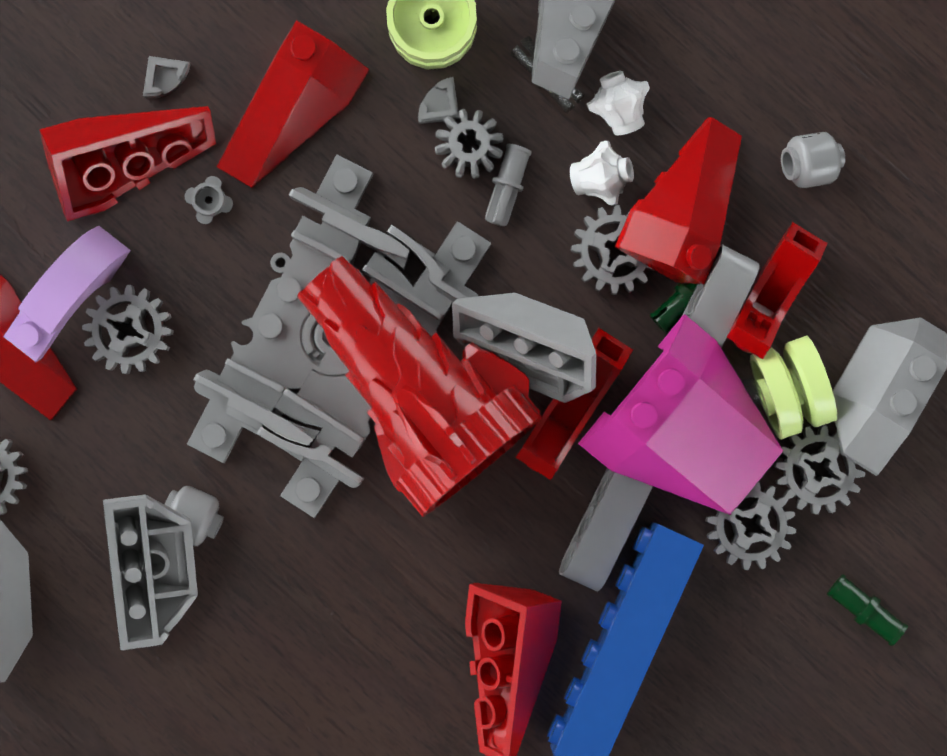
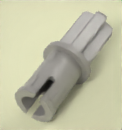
(507, 184)

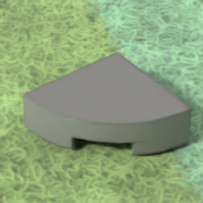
(164, 76)
(439, 103)

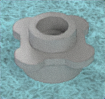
(197, 196)

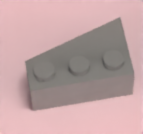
(565, 40)

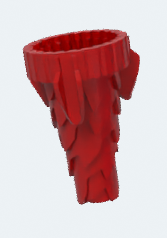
(432, 413)

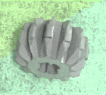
(455, 148)

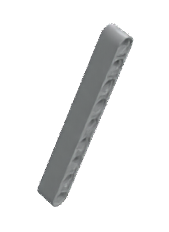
(620, 497)

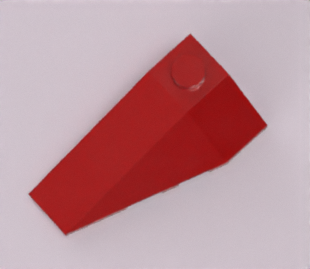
(298, 95)
(109, 155)
(685, 213)
(39, 383)
(513, 646)

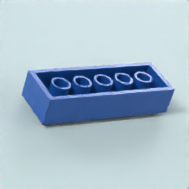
(626, 643)

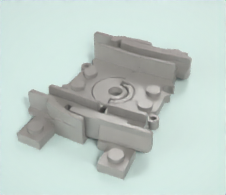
(293, 350)

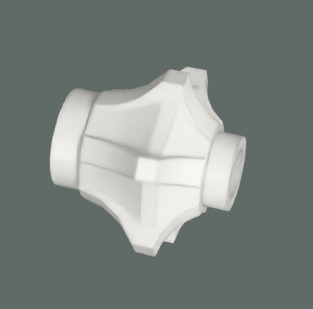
(620, 102)
(602, 174)

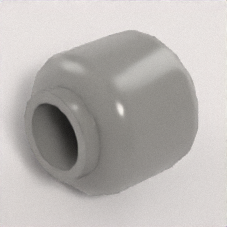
(812, 159)
(201, 510)

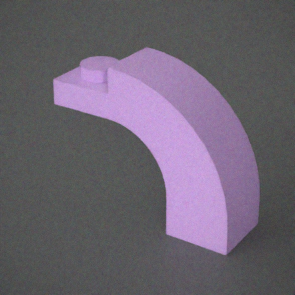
(63, 288)

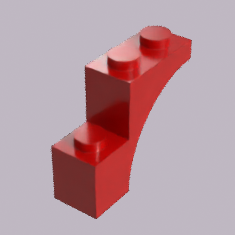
(563, 421)

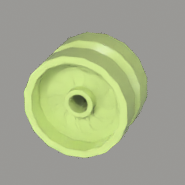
(432, 44)
(794, 387)

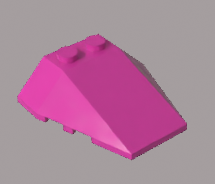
(688, 426)

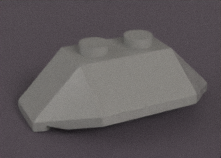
(533, 337)
(887, 389)
(149, 568)
(14, 601)

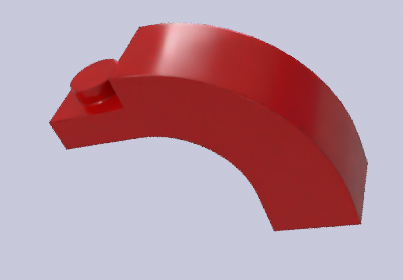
(776, 290)

